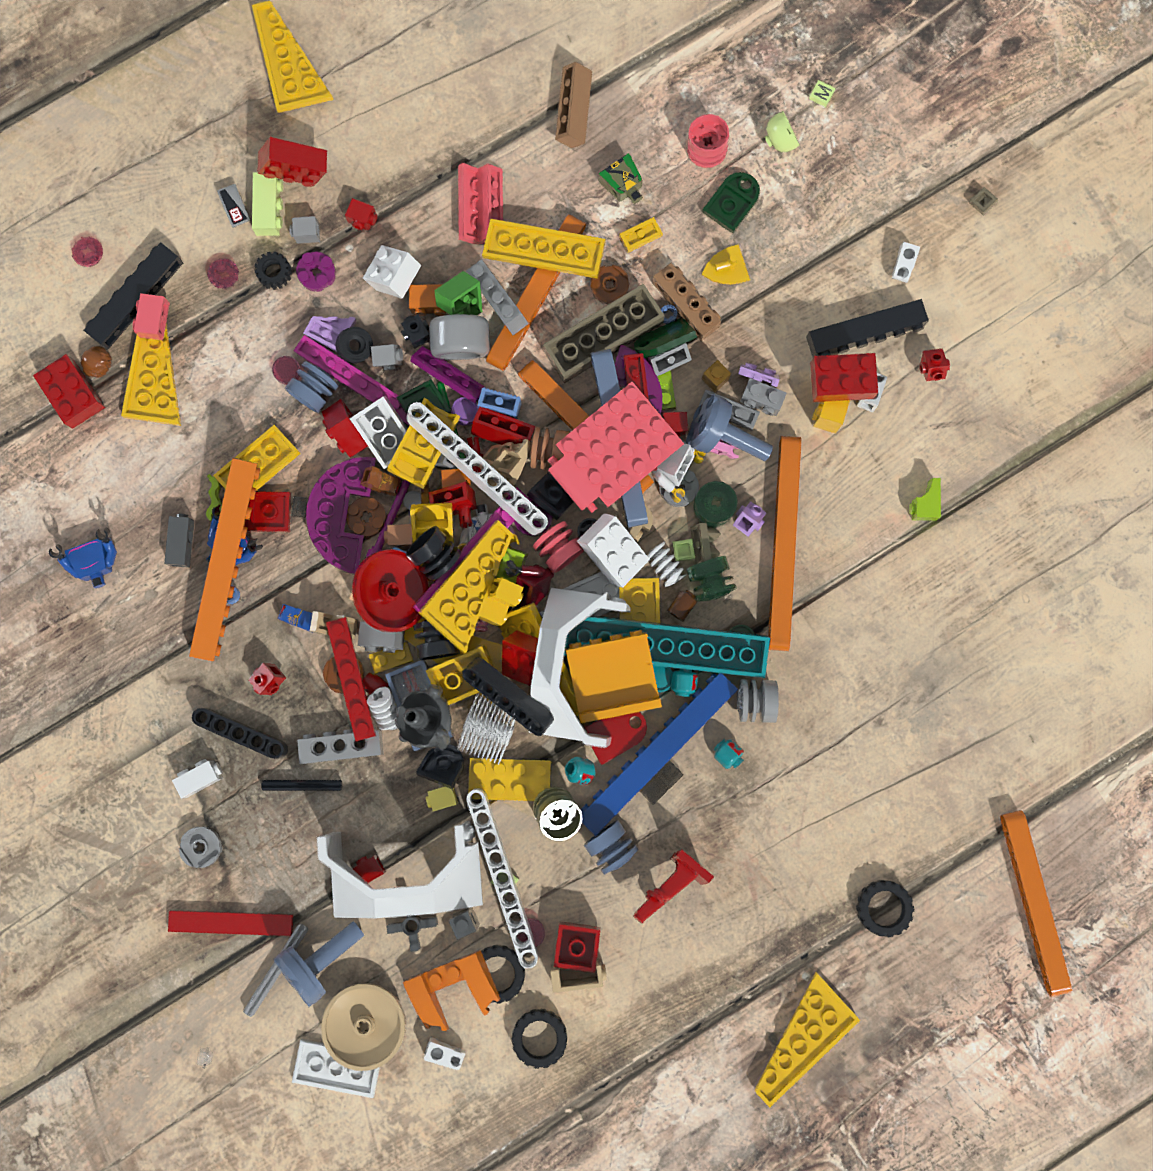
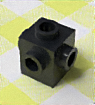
(415, 330)

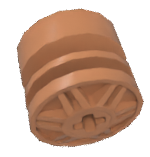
(545, 447)

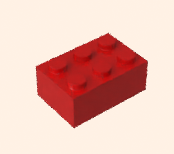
(292, 162)
(844, 377)
(69, 391)

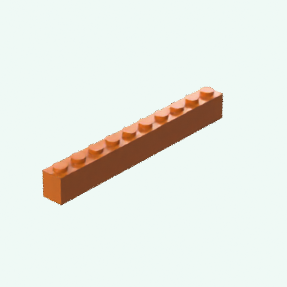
(223, 559)

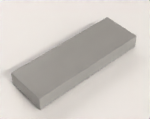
(740, 415)

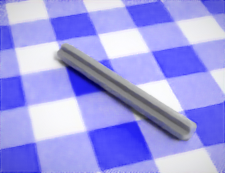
(273, 973)

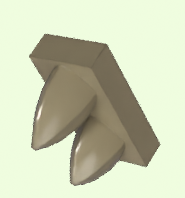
(701, 538)

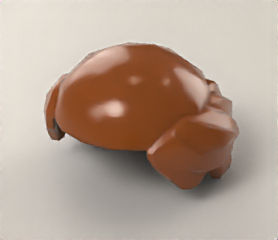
(96, 361)

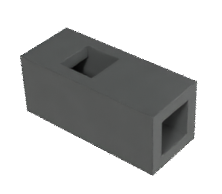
(179, 541)
(464, 922)

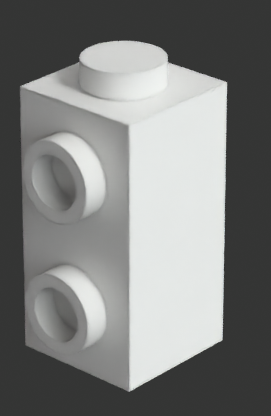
(195, 780)

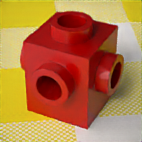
(934, 369)
(266, 679)

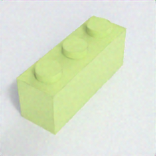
(266, 205)

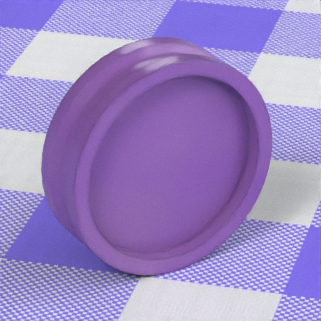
(465, 409)

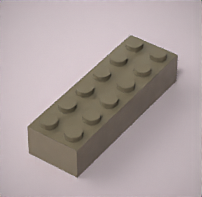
(606, 329)

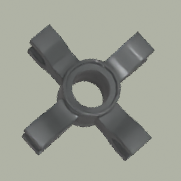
(413, 935)

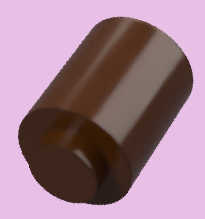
(682, 605)

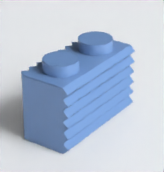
(500, 402)

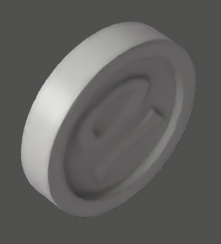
(412, 497)

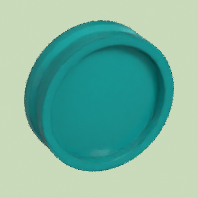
(663, 677)

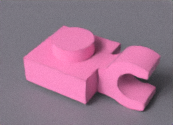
(724, 449)

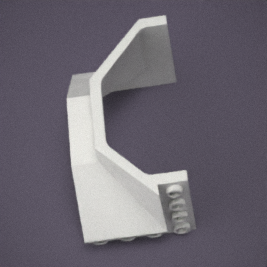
(563, 613)
(452, 889)

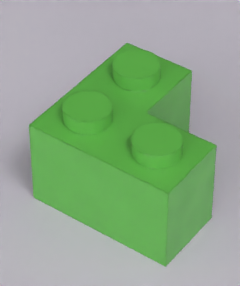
(460, 295)

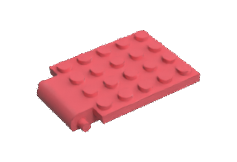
(613, 449)

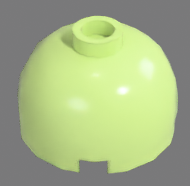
(781, 134)

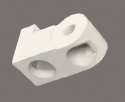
(905, 261)
(871, 404)
(444, 1054)

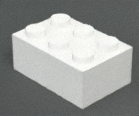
(380, 429)
(613, 550)

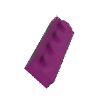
(447, 374)

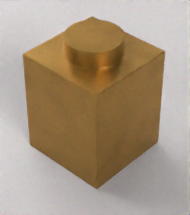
(716, 376)

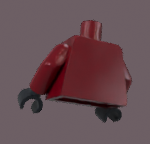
(534, 580)

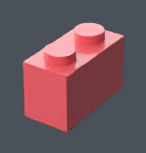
(151, 316)

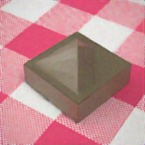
(983, 201)

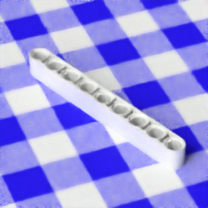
(473, 459)
(503, 887)

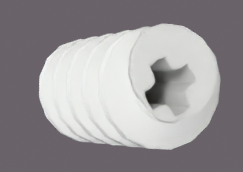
(665, 565)
(383, 708)

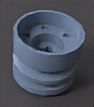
(311, 387)
(611, 848)

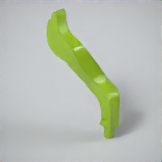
(214, 495)

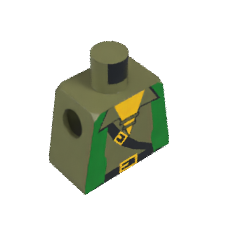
(622, 179)

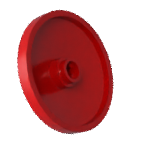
(387, 590)

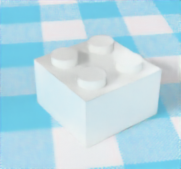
(392, 271)

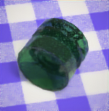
(709, 513)
(711, 579)

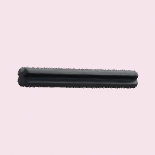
(301, 785)

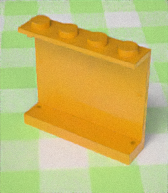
(613, 676)

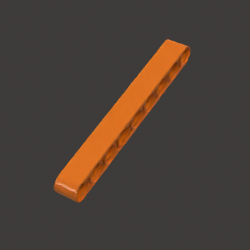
(529, 304)
(559, 401)
(1036, 903)

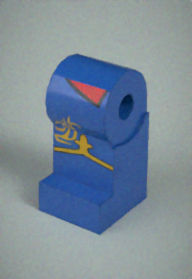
(295, 617)

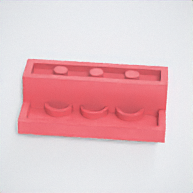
(478, 200)

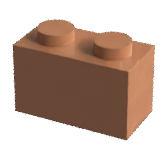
(399, 536)

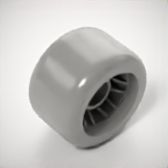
(459, 337)

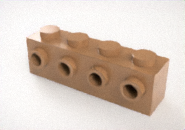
(573, 105)
(685, 299)

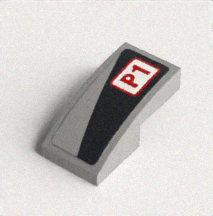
(233, 205)

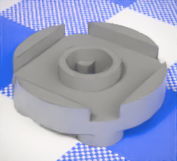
(691, 489)
(189, 844)

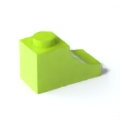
(929, 505)

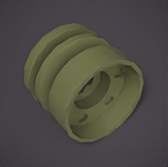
(557, 823)

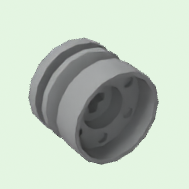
(761, 701)

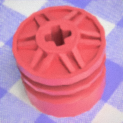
(708, 140)
(556, 543)

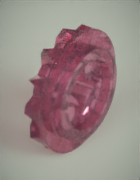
(90, 258)
(220, 266)

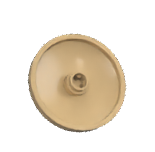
(363, 1027)

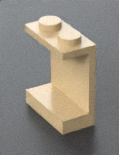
(577, 984)

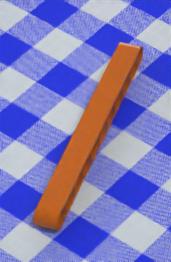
(784, 543)

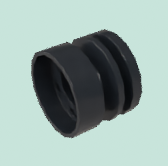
(434, 555)
(435, 643)

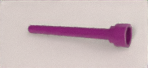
(390, 518)

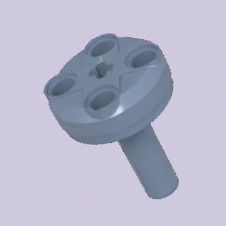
(712, 424)
(303, 973)

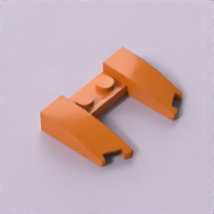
(470, 968)

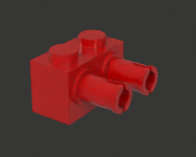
(462, 501)

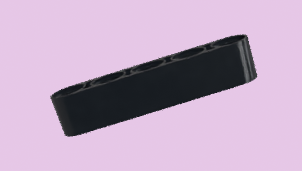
(508, 696)
(231, 728)

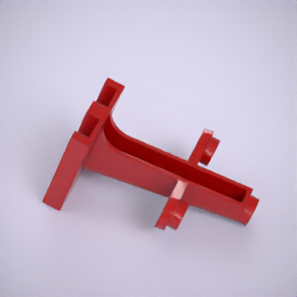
(686, 871)

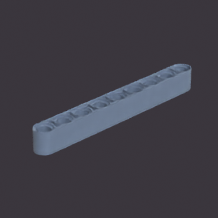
(607, 388)

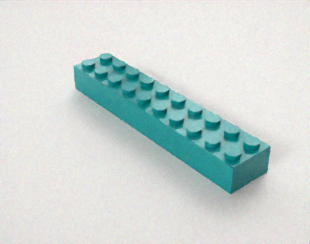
(684, 645)

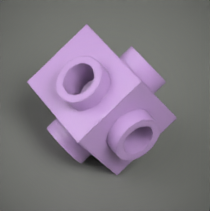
(749, 518)

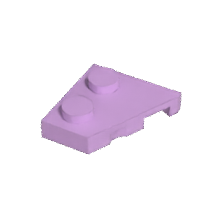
(327, 329)
(768, 375)

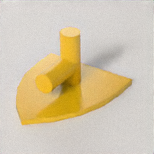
(727, 267)

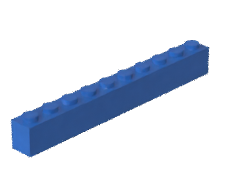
(657, 753)

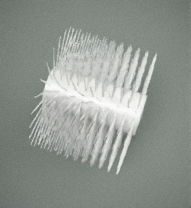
(486, 728)

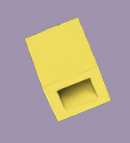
(441, 798)

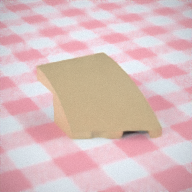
(507, 461)

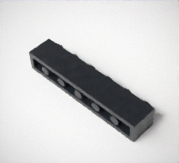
(121, 308)
(868, 328)

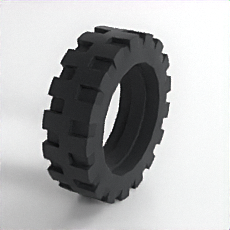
(863, 908)
(511, 956)
(548, 1059)

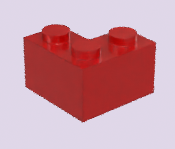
(342, 429)

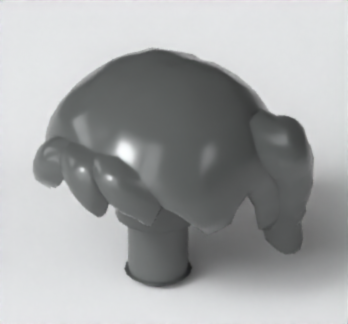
(424, 718)

